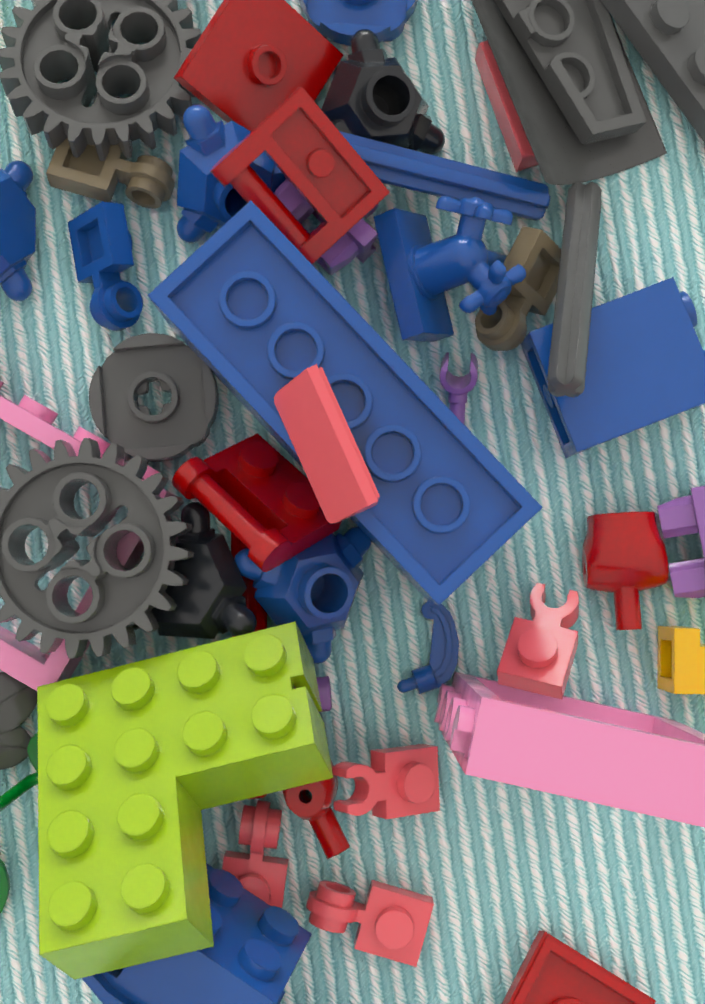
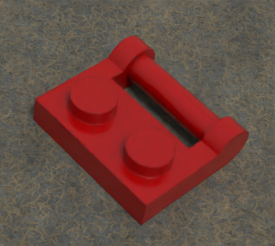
(315, 162)
(257, 499)

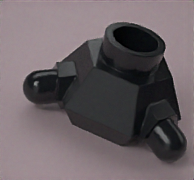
(378, 99)
(215, 585)

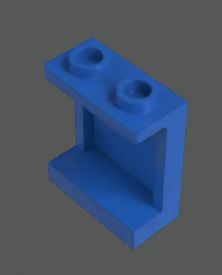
(638, 368)

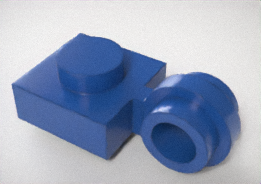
(100, 253)

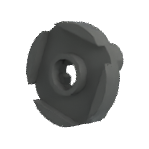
(127, 374)

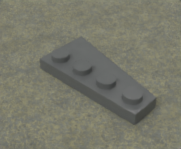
(672, 45)
(579, 63)

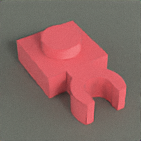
(541, 650)
(396, 785)

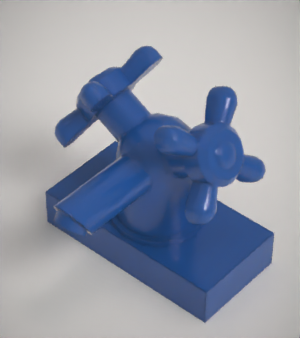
(425, 270)

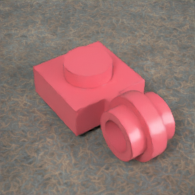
(259, 873)
(389, 922)

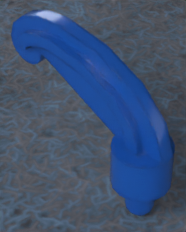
(442, 652)

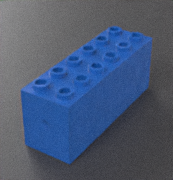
(266, 316)

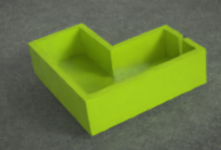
(125, 781)

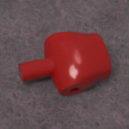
(624, 557)
(319, 813)

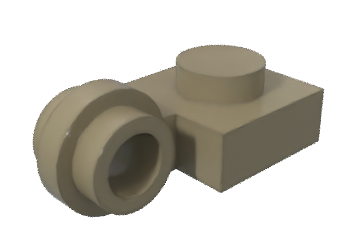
(147, 179)
(534, 294)

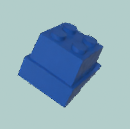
(248, 965)

